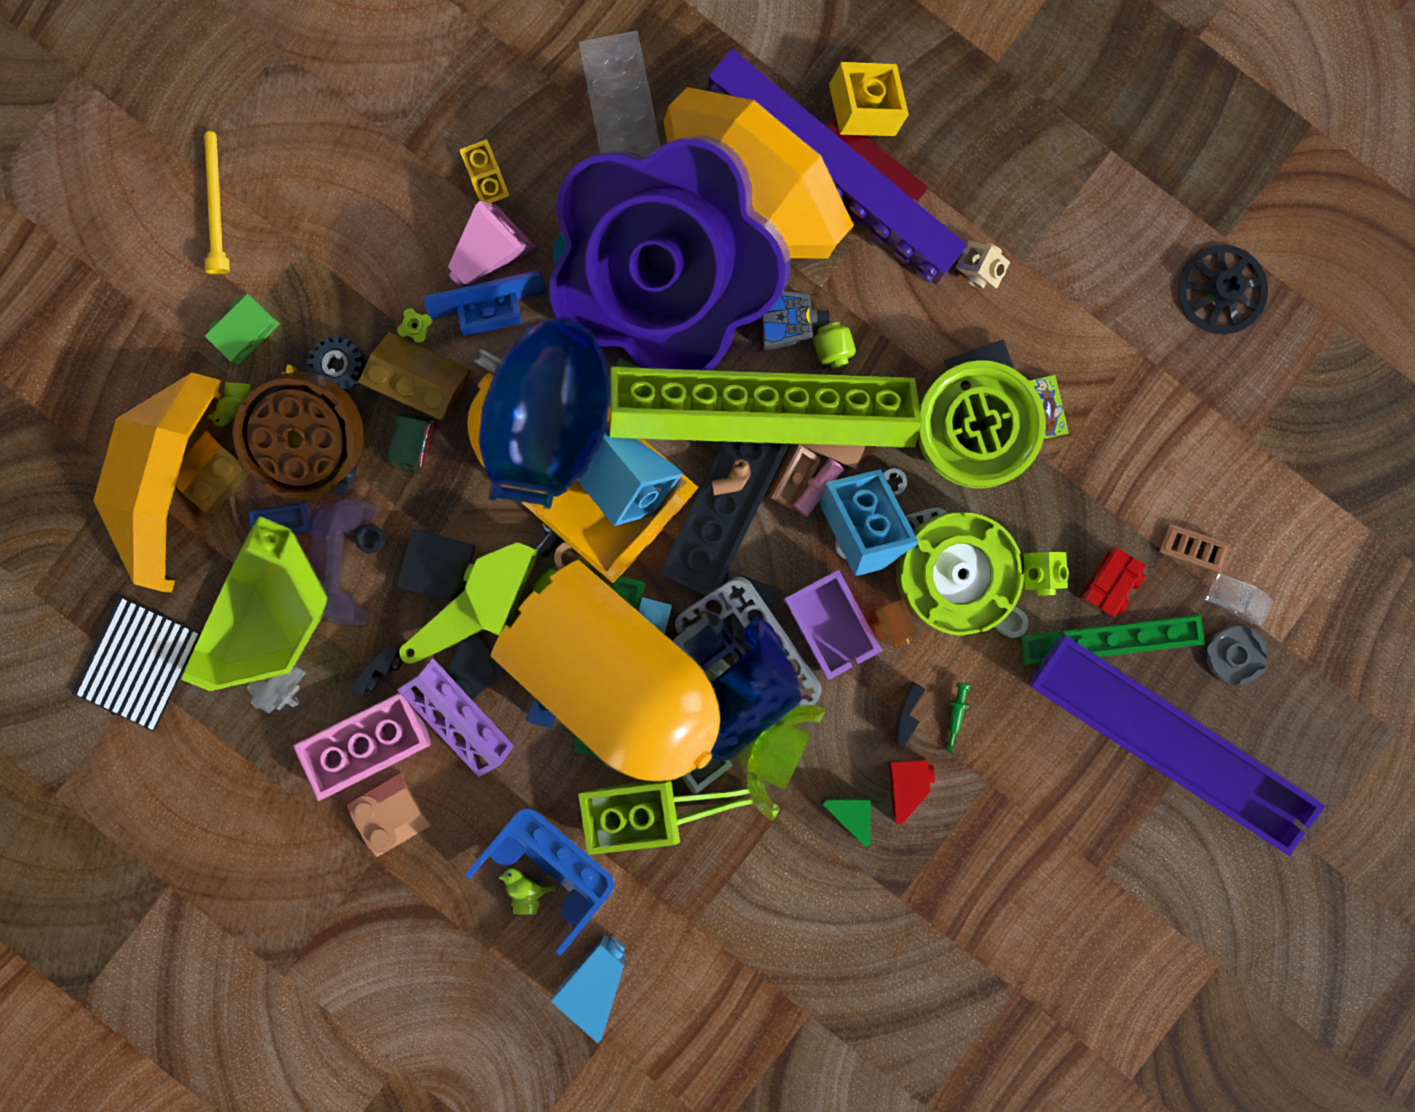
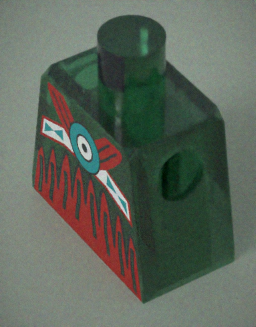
(410, 443)

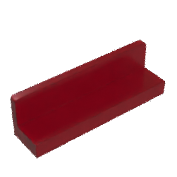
(882, 162)

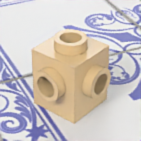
(983, 265)

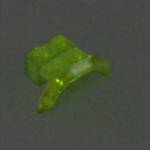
(778, 754)

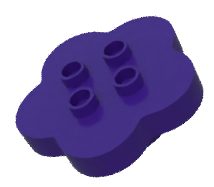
(666, 252)

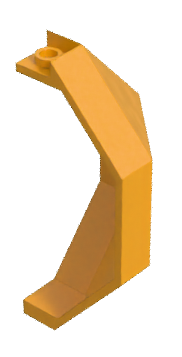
(784, 172)
(143, 471)

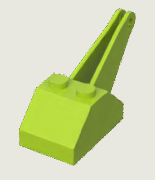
(487, 603)
(642, 815)

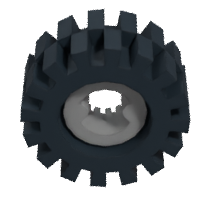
(343, 350)

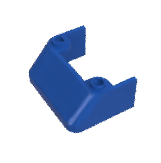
(558, 856)

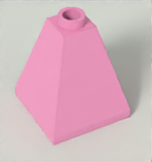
(487, 245)

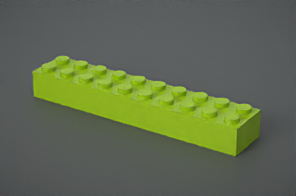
(763, 407)

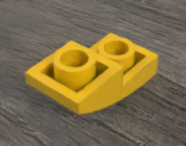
(484, 172)

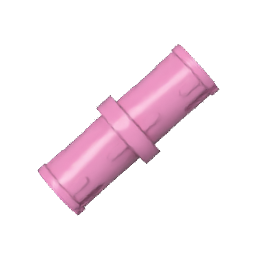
(815, 488)

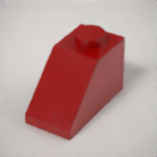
(909, 785)

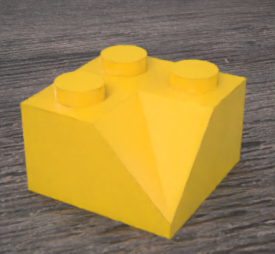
(868, 99)

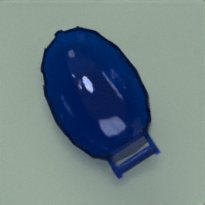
(544, 412)

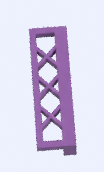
(460, 716)

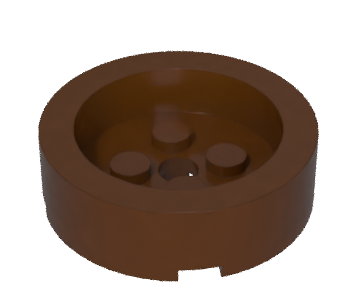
(322, 417)

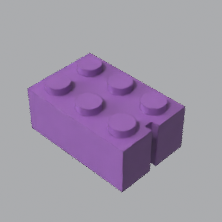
(832, 624)

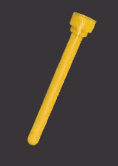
(216, 259)

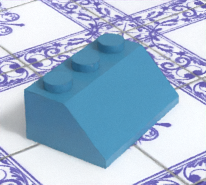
(867, 521)

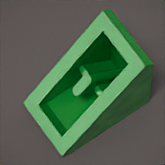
(853, 814)

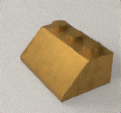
(414, 377)

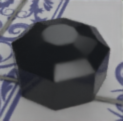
(370, 538)

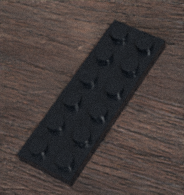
(721, 521)

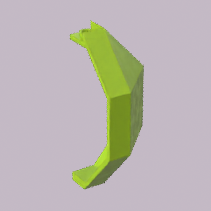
(260, 613)

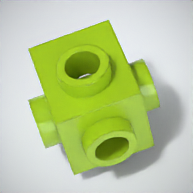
(1045, 572)

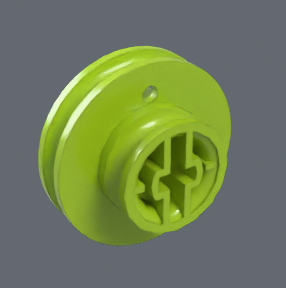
(999, 399)

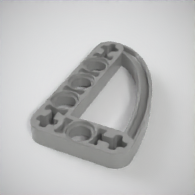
(733, 604)

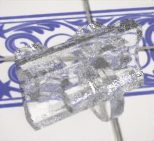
(276, 691)

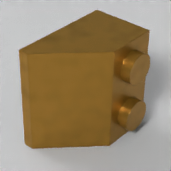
(210, 473)

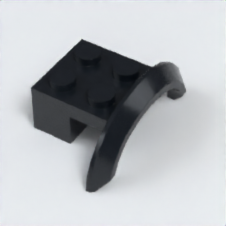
(708, 642)

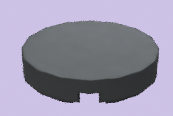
(1236, 655)

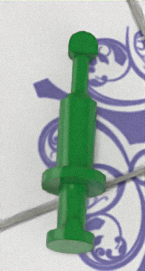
(957, 713)

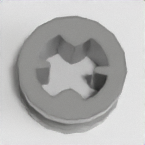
(487, 361)
(902, 486)

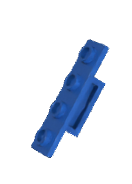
(486, 304)

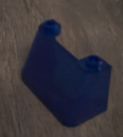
(754, 691)

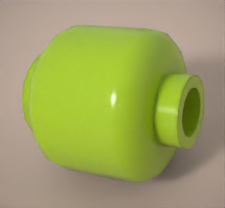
(834, 345)

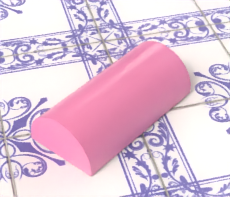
(362, 745)

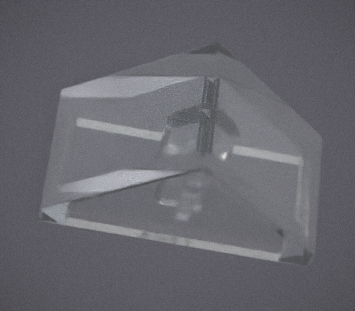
(1240, 599)

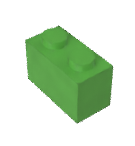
(241, 329)

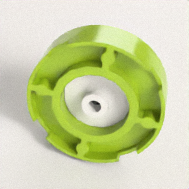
(988, 579)

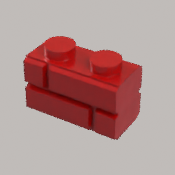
(1113, 582)

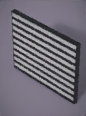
(136, 663)

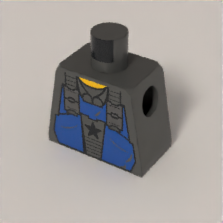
(791, 321)

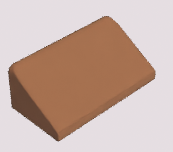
(792, 475)

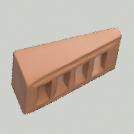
(1210, 543)

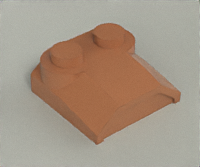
(387, 815)

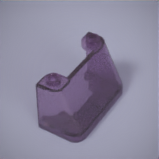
(326, 546)

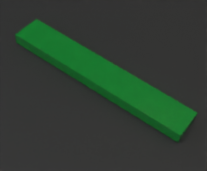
(1121, 638)

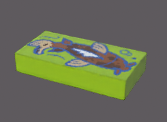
(1054, 414)

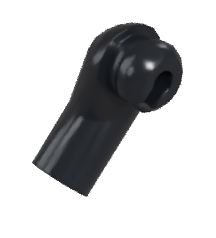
(548, 542)

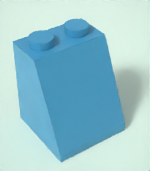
(628, 479)
(591, 987)

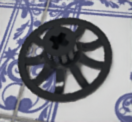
(1224, 289)

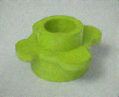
(420, 331)

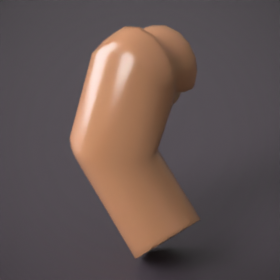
(736, 479)

